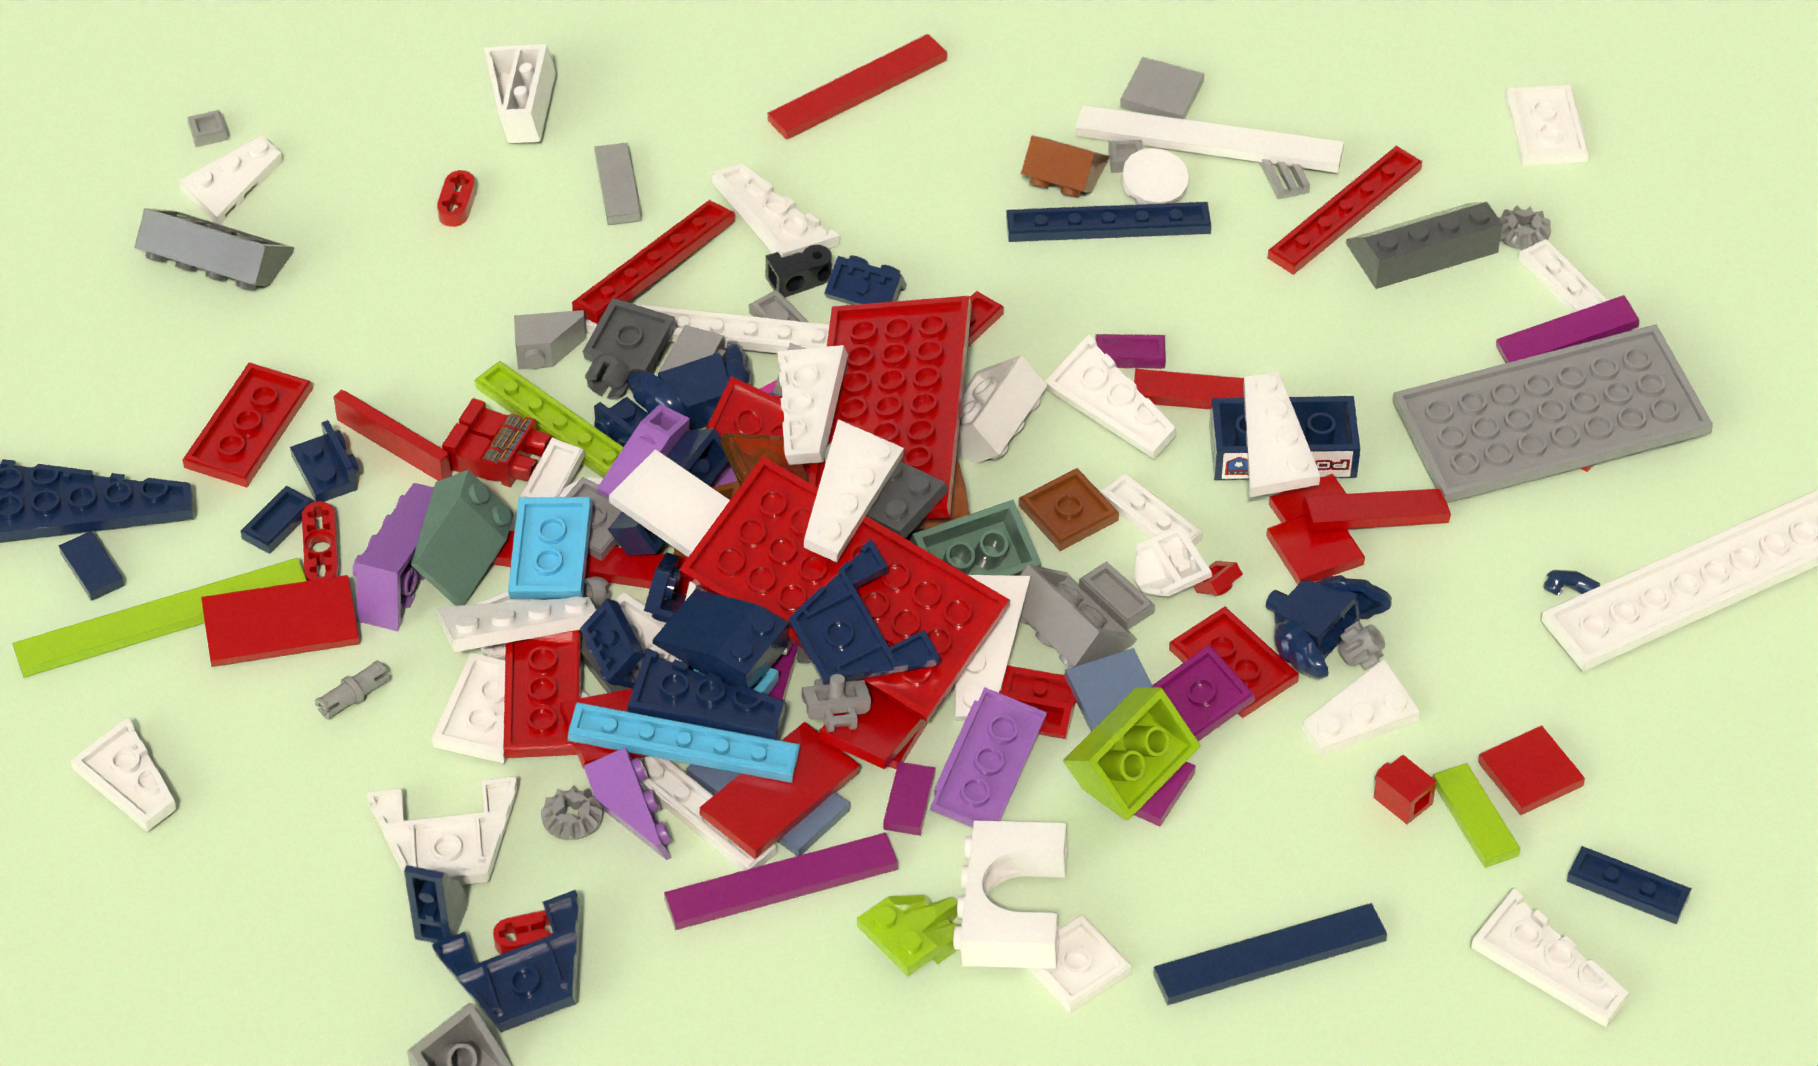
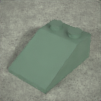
(460, 535)

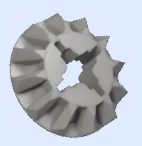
(1524, 236)
(565, 825)

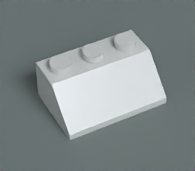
(996, 408)

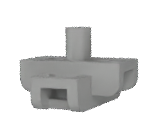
(837, 697)

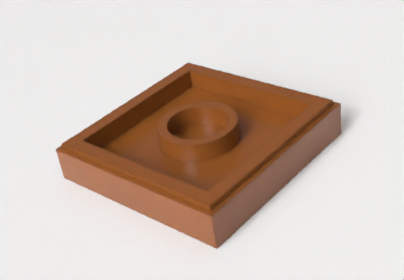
(1068, 509)

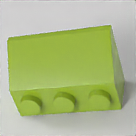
(1132, 751)

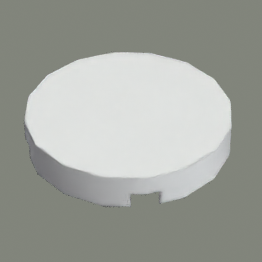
(1154, 177)

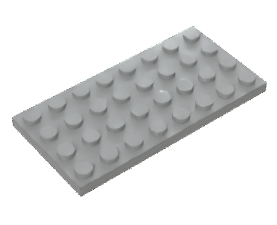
(1551, 413)

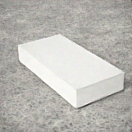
(554, 470)

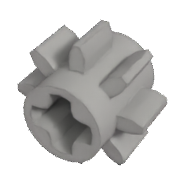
(1361, 645)

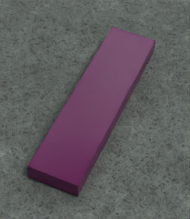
(1569, 330)

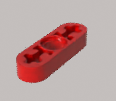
(312, 536)

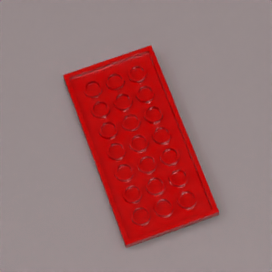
(905, 380)
(761, 558)

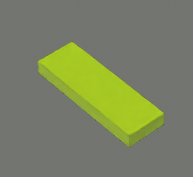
(1476, 815)

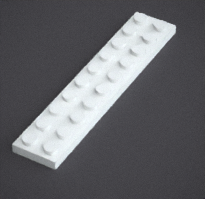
(1688, 584)

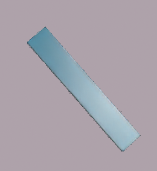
(684, 742)

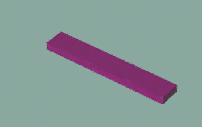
(780, 881)

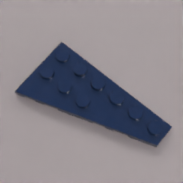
(74, 500)

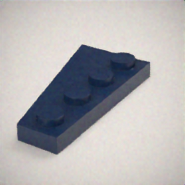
(689, 697)

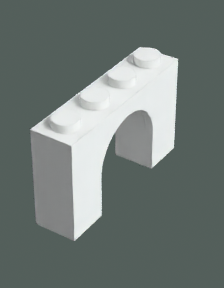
(997, 854)

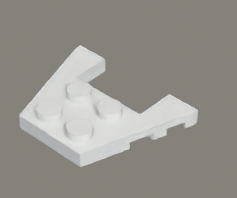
(455, 844)

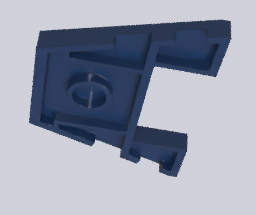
(842, 634)
(527, 979)

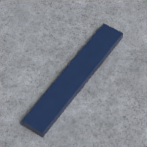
(1108, 221)
(1269, 954)

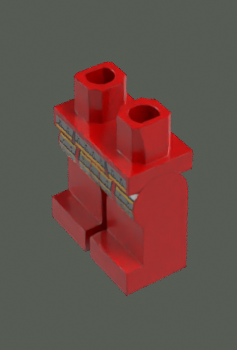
(495, 444)

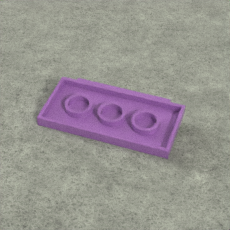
(987, 759)

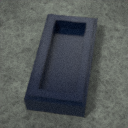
(276, 520)
(91, 565)

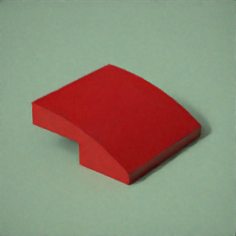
(1045, 692)

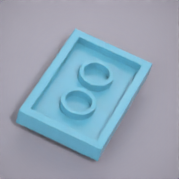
(550, 547)

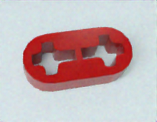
(451, 197)
(525, 928)

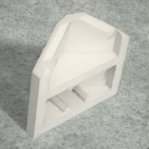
(1169, 564)

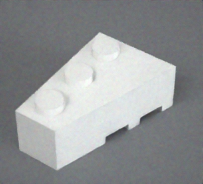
(522, 88)

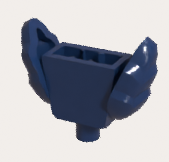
(691, 387)
(1316, 616)

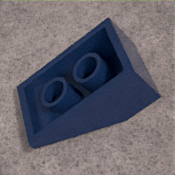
(724, 637)

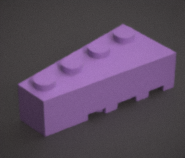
(384, 569)

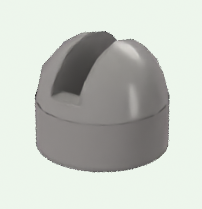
(595, 589)

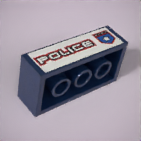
(1325, 420)

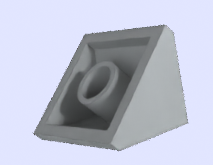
(459, 1042)

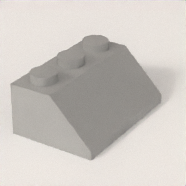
(1071, 618)

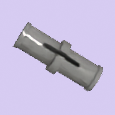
(352, 690)

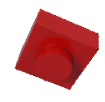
(1223, 574)

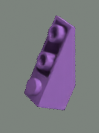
(656, 431)
(622, 795)

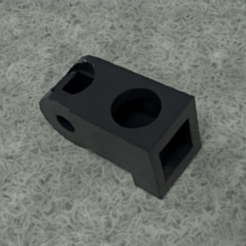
(799, 270)

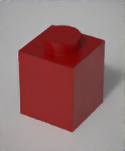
(1404, 789)

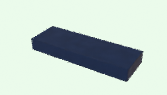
(1629, 885)

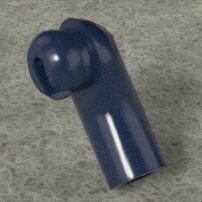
(1571, 579)

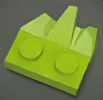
(911, 929)

